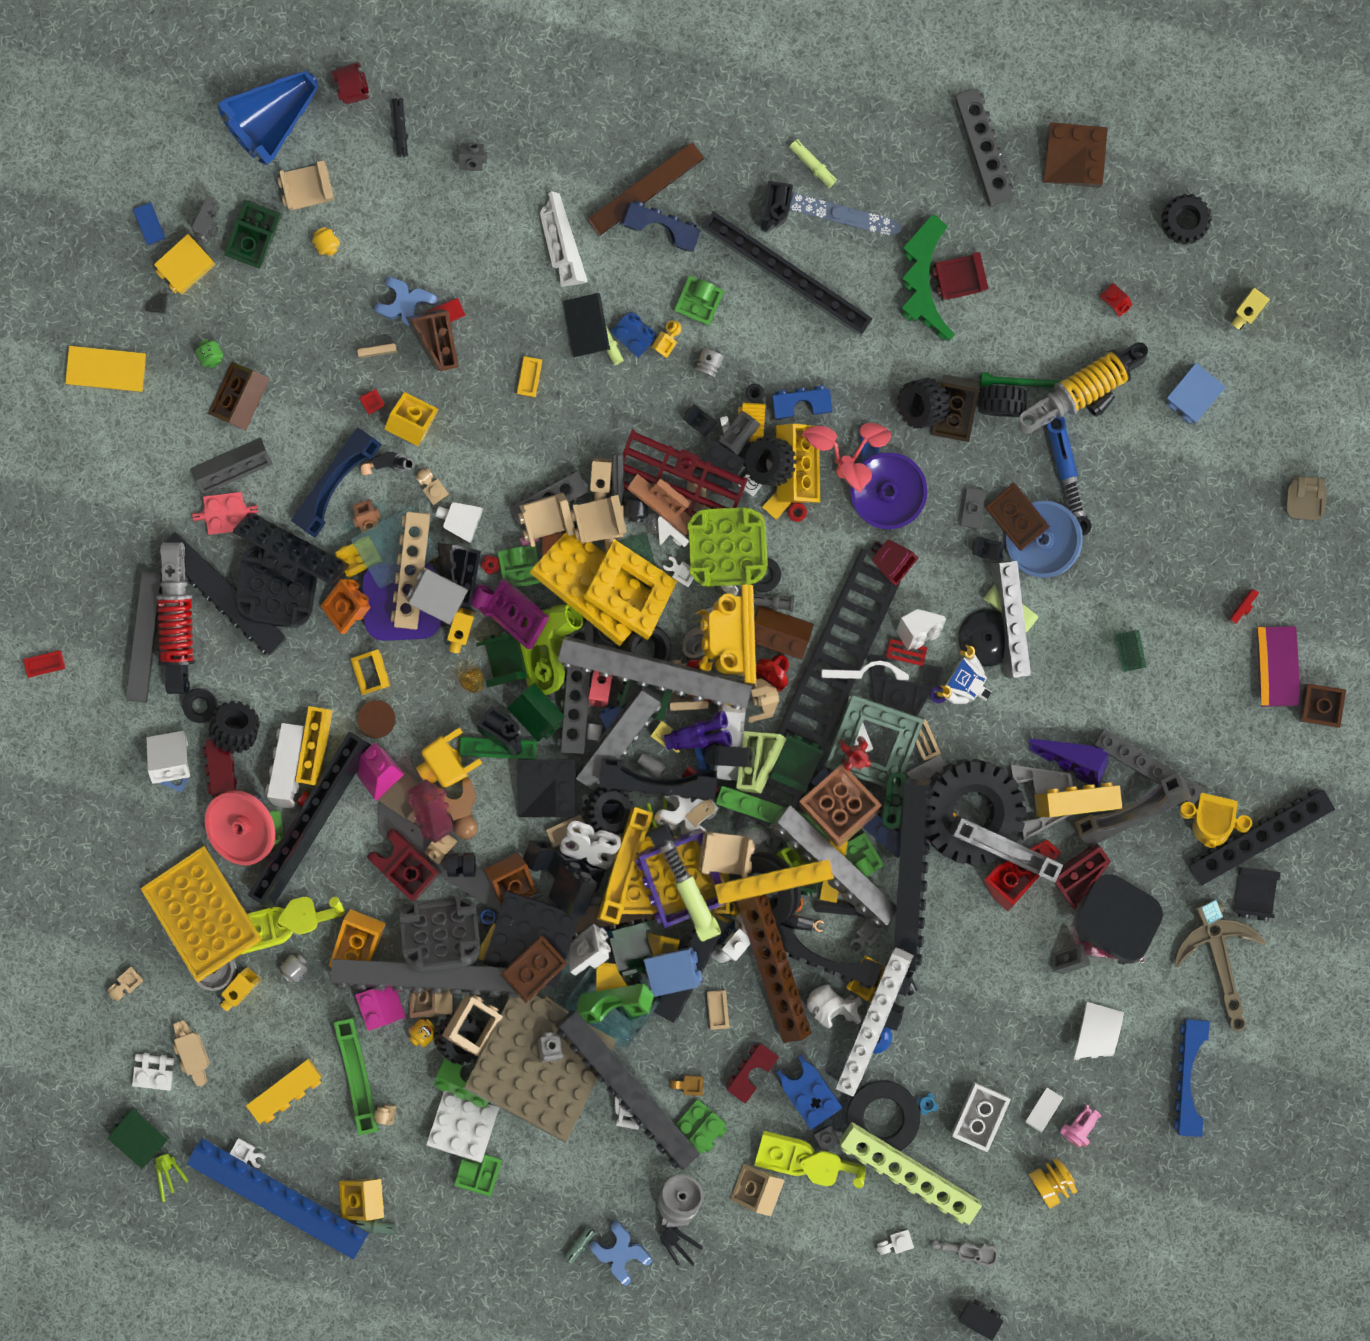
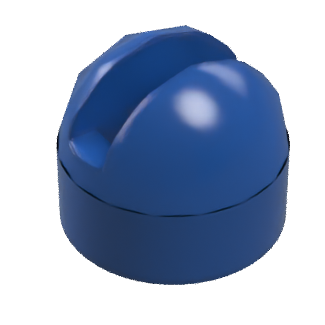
(489, 913)

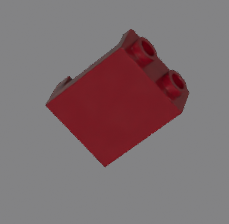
(960, 277)

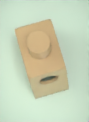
(601, 470)

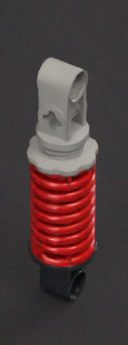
(176, 618)

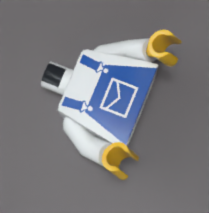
(966, 680)
(733, 940)

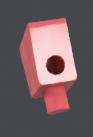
(599, 692)

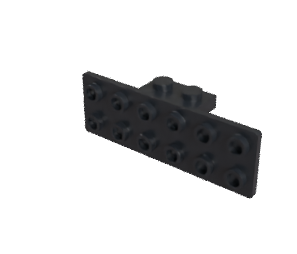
(288, 553)

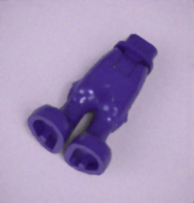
(694, 737)

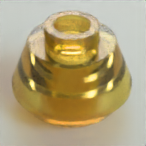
(472, 680)

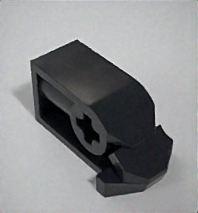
(777, 198)
(494, 727)
(729, 756)

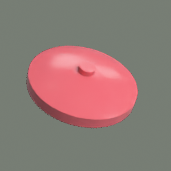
(239, 827)

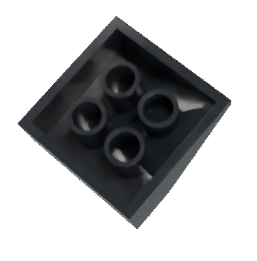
(546, 788)

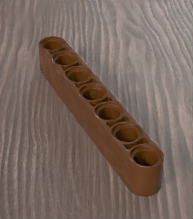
(646, 187)

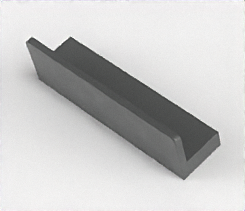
(231, 466)

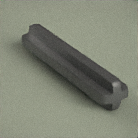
(617, 476)

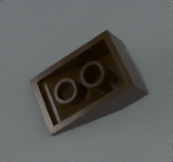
(961, 410)

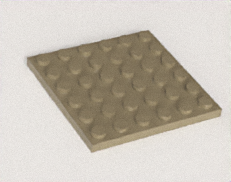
(515, 1080)

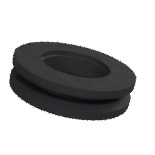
(788, 899)
(898, 1094)

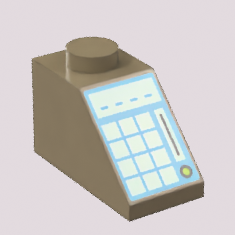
(1208, 912)

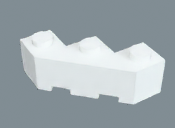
(736, 727)

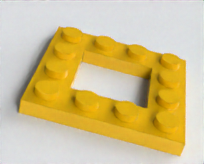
(599, 592)

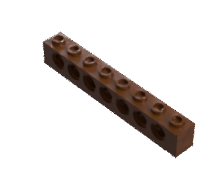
(774, 968)

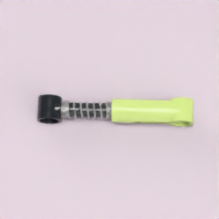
(705, 923)

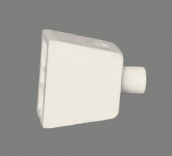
(460, 519)

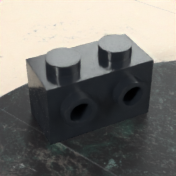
(980, 1319)

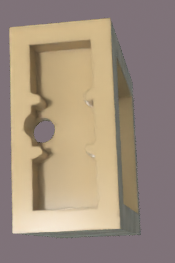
(460, 1015)

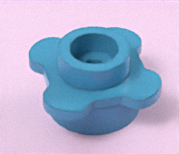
(922, 1102)

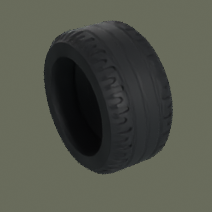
(660, 639)

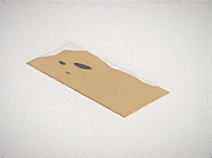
(701, 812)

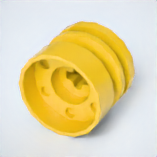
(1053, 1182)

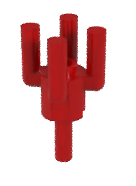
(855, 755)

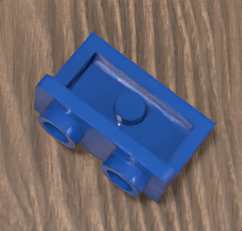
(634, 334)

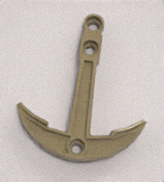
(1219, 950)

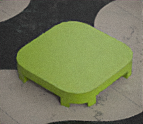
(727, 546)

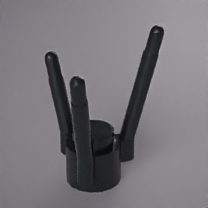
(671, 1237)

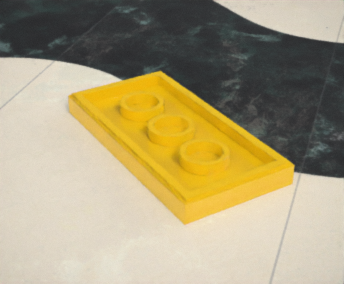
(105, 369)

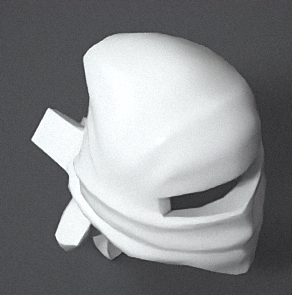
(827, 1005)

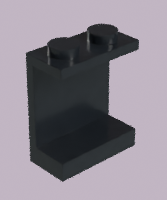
(1256, 893)

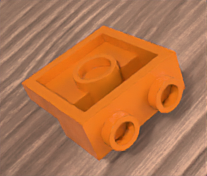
(345, 605)

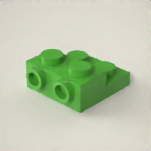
(701, 1126)

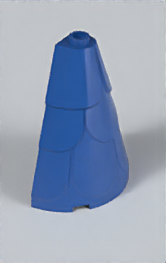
(268, 114)

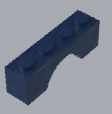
(682, 234)

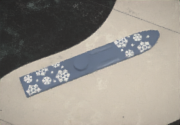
(844, 215)

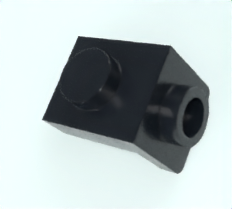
(699, 420)
(987, 549)

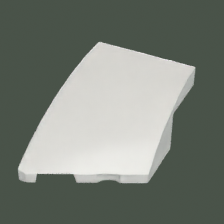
(1098, 1032)

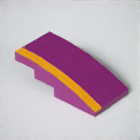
(1278, 666)

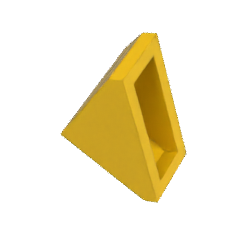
(662, 944)
(608, 977)

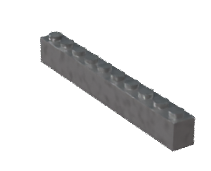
(654, 671)

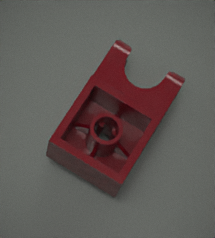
(400, 863)

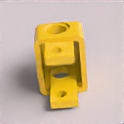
(443, 762)

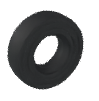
(773, 582)
(188, 702)

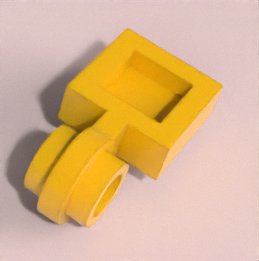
(665, 343)

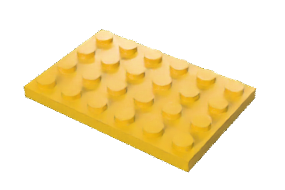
(568, 573)
(637, 895)
(201, 914)

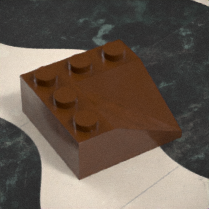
(1075, 155)

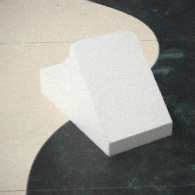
(667, 529)

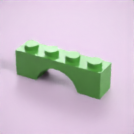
(634, 998)

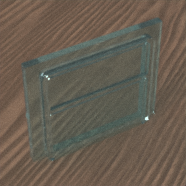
(381, 547)

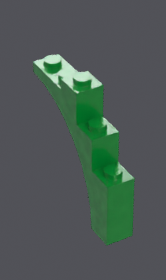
(917, 278)

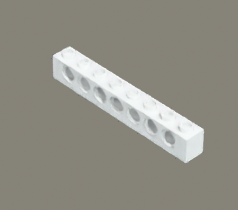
(874, 1021)

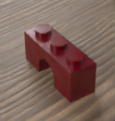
(760, 1057)

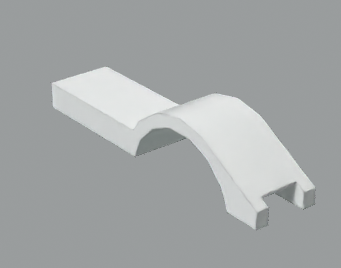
(900, 675)

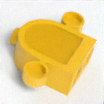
(1214, 819)

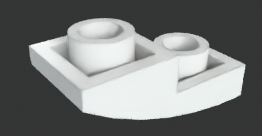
(1044, 1110)

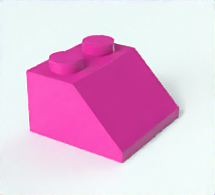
(378, 770)
(380, 1007)

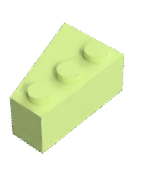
(767, 750)

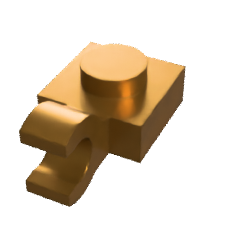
(691, 1085)

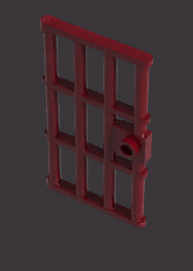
(684, 469)

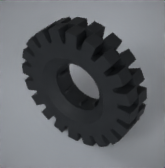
(1004, 803)

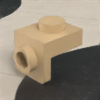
(440, 849)

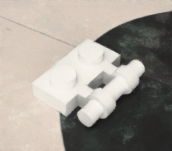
(153, 1078)

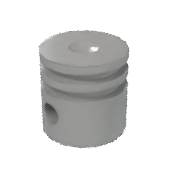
(708, 366)

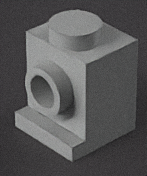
(547, 1054)

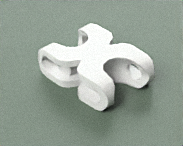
(677, 817)
(590, 844)

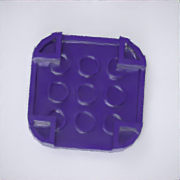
(378, 617)

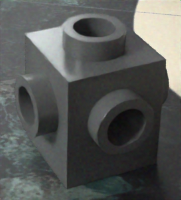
(472, 156)

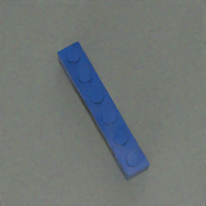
(1194, 1034)

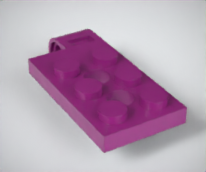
(500, 605)

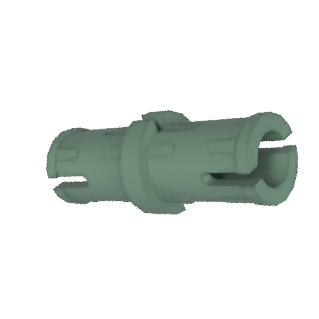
(377, 1227)
(579, 1245)

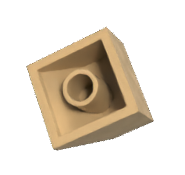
(757, 1190)

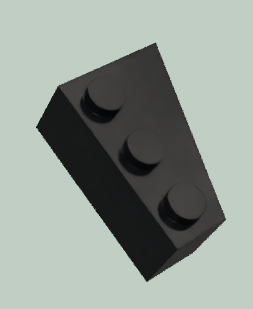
(459, 566)

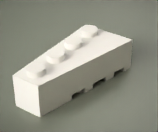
(285, 767)

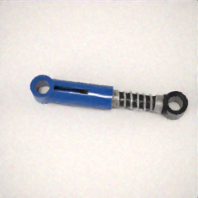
(1067, 470)

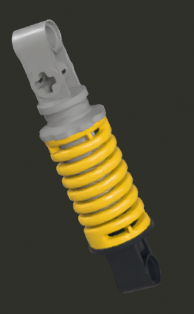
(1084, 387)

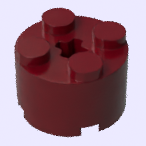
(351, 83)

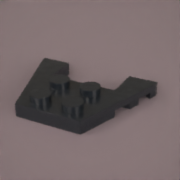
(902, 694)

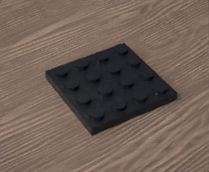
(523, 922)

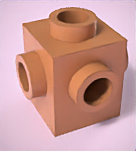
(365, 515)

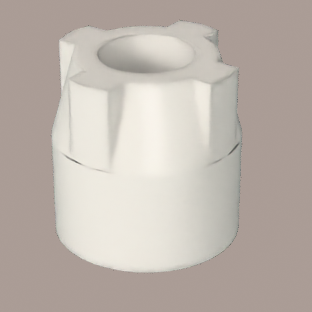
(593, 731)

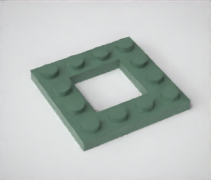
(864, 709)

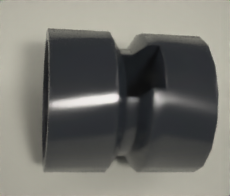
(461, 864)

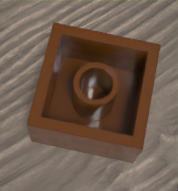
(1322, 705)

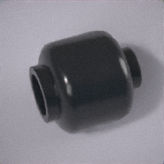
(635, 509)

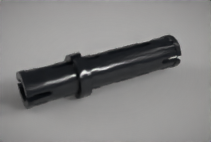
(399, 127)

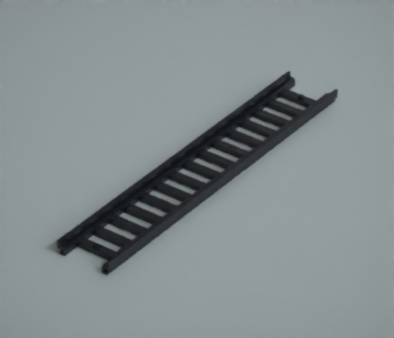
(818, 654)

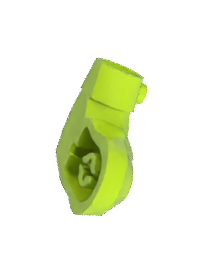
(542, 659)

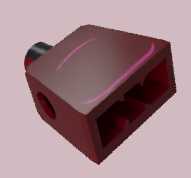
(893, 560)

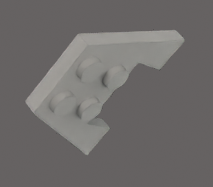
(1042, 781)

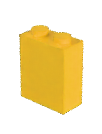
(184, 265)

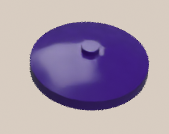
(893, 494)

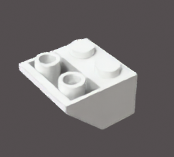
(919, 627)

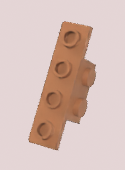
(663, 501)

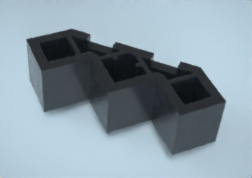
(542, 856)

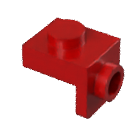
(1116, 299)

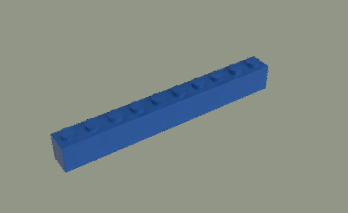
(277, 1198)

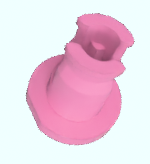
(1076, 1133)

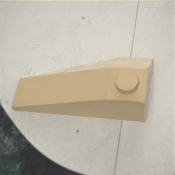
(430, 1005)

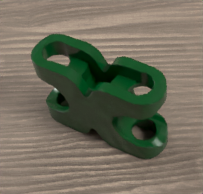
(894, 800)

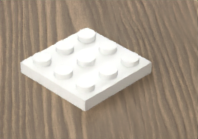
(462, 1127)

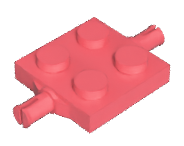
(223, 512)

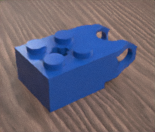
(805, 1088)

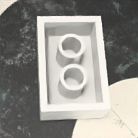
(980, 1116)

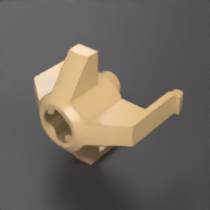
(766, 698)

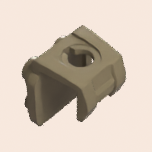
(1306, 498)

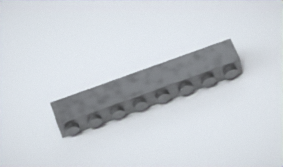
(847, 878)

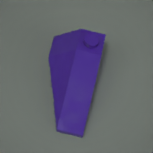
(1084, 760)

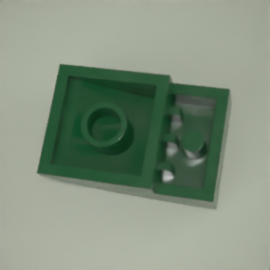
(253, 234)

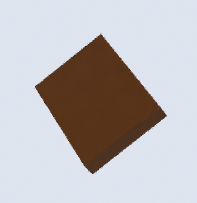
(1017, 516)
(533, 969)

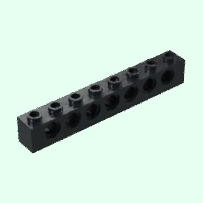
(1322, 807)

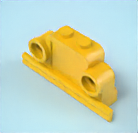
(731, 635)

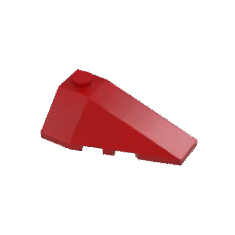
(1011, 881)

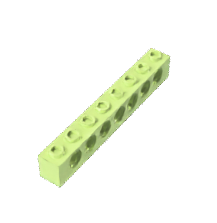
(963, 1213)

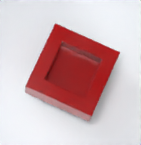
(372, 401)

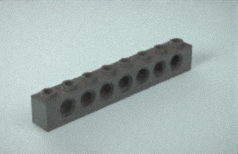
(578, 744)

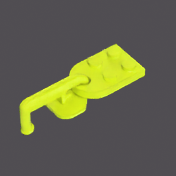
(297, 917)
(799, 1158)

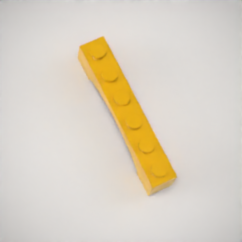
(624, 863)
(774, 881)

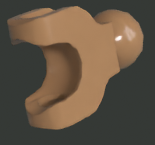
(460, 810)

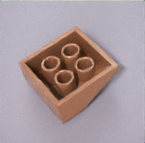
(840, 806)

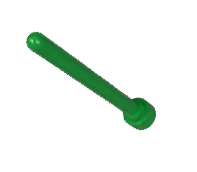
(988, 379)

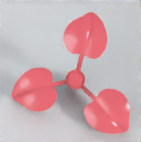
(856, 474)

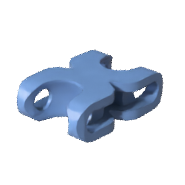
(405, 301)
(620, 1253)

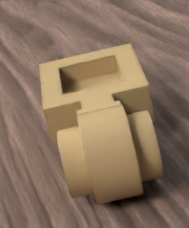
(435, 490)
(129, 980)
(385, 1115)

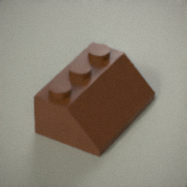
(238, 396)
(782, 632)

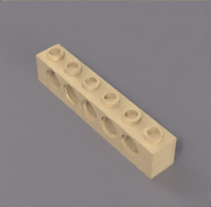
(422, 521)

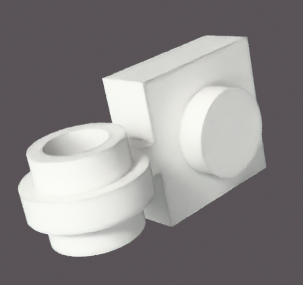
(900, 1241)

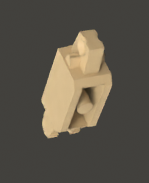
(192, 1052)

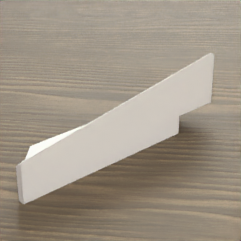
(561, 242)

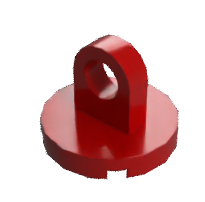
(772, 673)

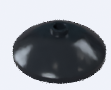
(973, 634)

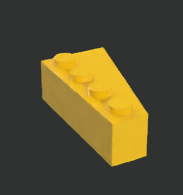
(1078, 801)

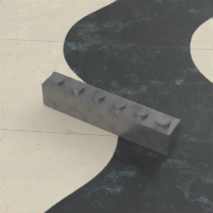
(619, 734)

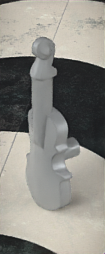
(984, 1255)

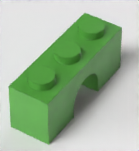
(449, 1080)

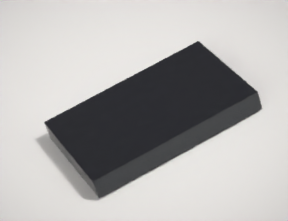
(586, 325)

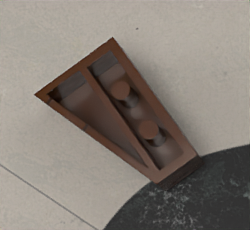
(436, 338)

